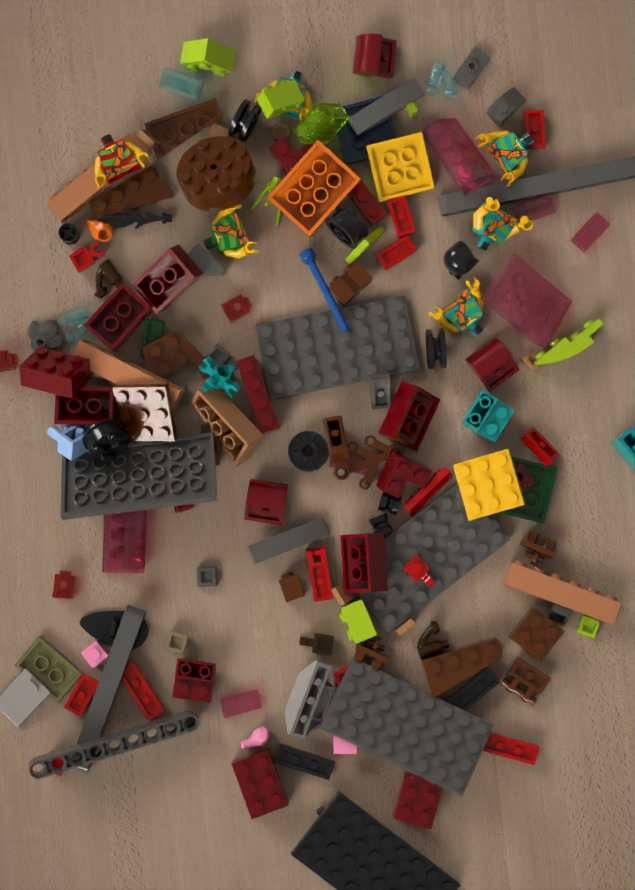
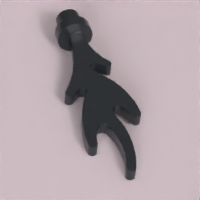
(134, 216)

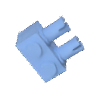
(70, 440)

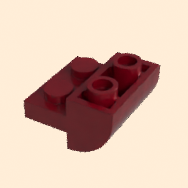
(374, 56)
(492, 364)
(266, 501)
(194, 680)

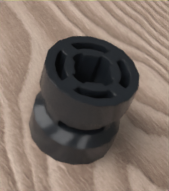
(65, 233)
(393, 506)
(381, 524)

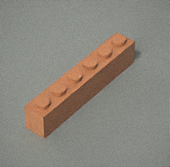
(84, 189)
(121, 371)
(562, 593)

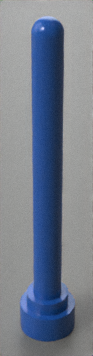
(308, 257)

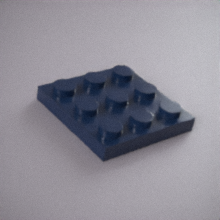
(354, 146)

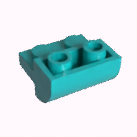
(488, 416)

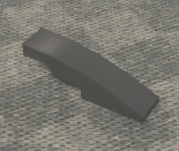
(386, 106)
(288, 540)

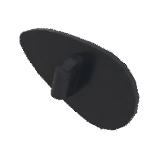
(105, 626)

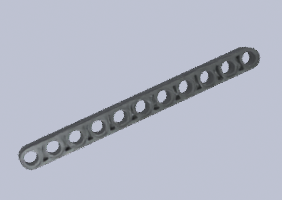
(539, 186)

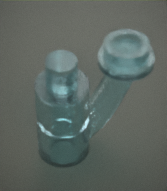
(437, 72)
(70, 318)

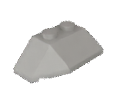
(310, 699)

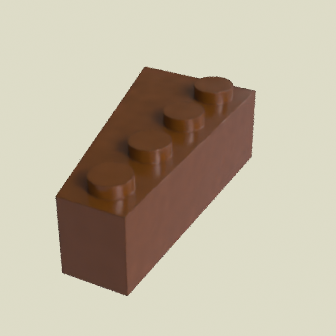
(456, 665)

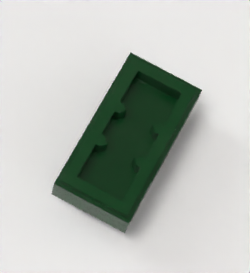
(152, 331)

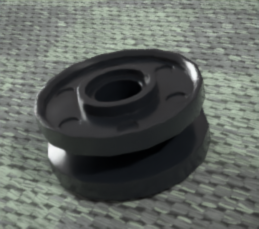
(244, 120)
(436, 348)
(303, 440)

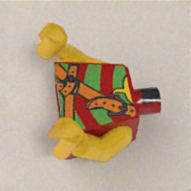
(117, 160)

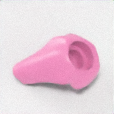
(258, 738)

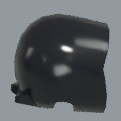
(459, 259)

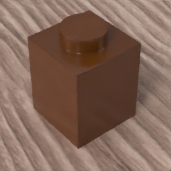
(291, 587)

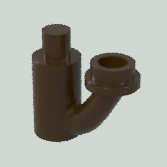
(109, 271)
(432, 648)

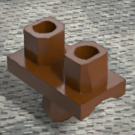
(547, 549)
(362, 651)

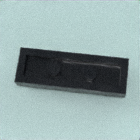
(474, 689)
(304, 761)

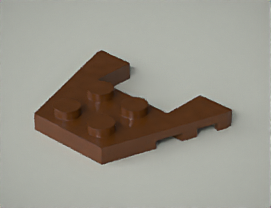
(171, 355)

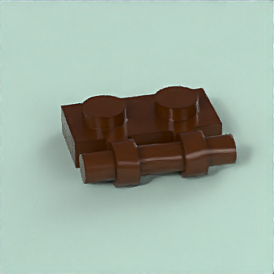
(529, 676)

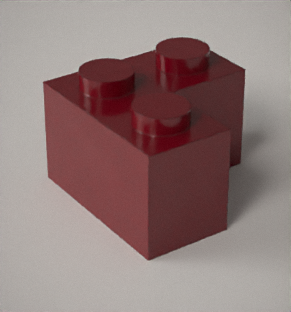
(286, 155)
(400, 470)

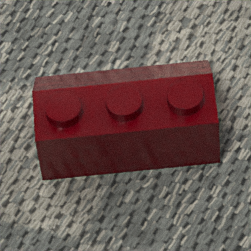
(86, 408)
(409, 415)
(364, 563)

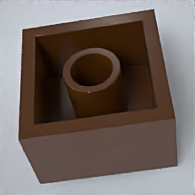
(536, 634)

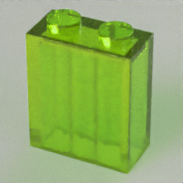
(321, 123)

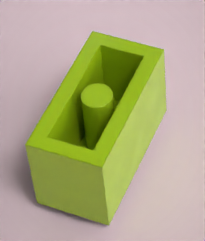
(280, 98)
(358, 621)

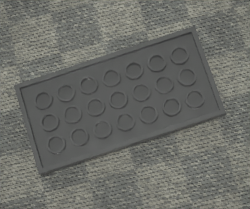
(316, 355)
(141, 478)
(445, 543)
(407, 727)

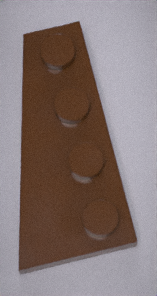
(182, 125)
(140, 190)

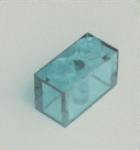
(181, 83)

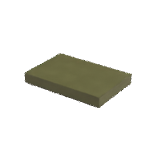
(50, 668)

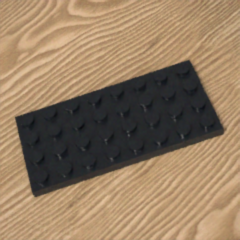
(362, 854)

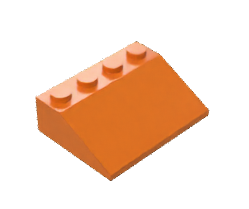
(314, 188)

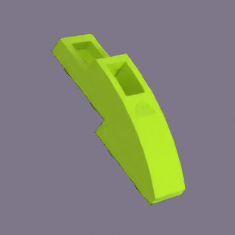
(564, 349)

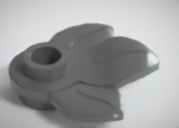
(46, 333)

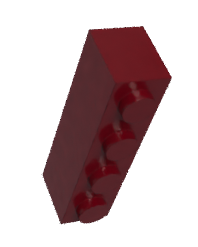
(258, 395)

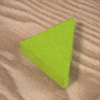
(365, 244)

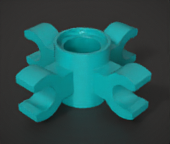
(219, 377)

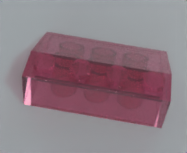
(527, 301)

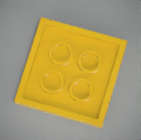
(400, 166)
(489, 484)

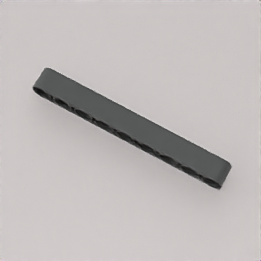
(110, 679)
(104, 742)

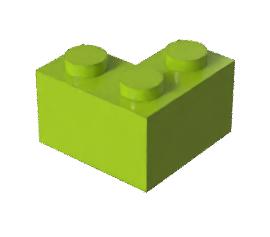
(208, 55)

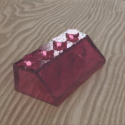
(458, 154)
(124, 542)

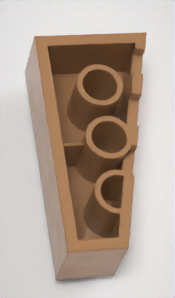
(228, 423)

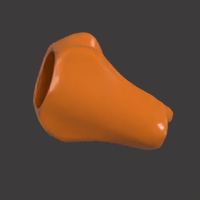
(99, 230)

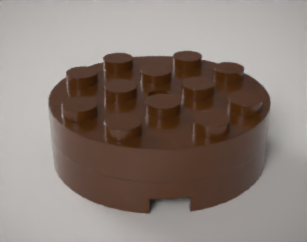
(216, 173)

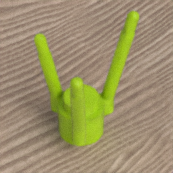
(269, 187)

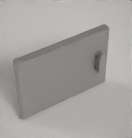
(22, 697)

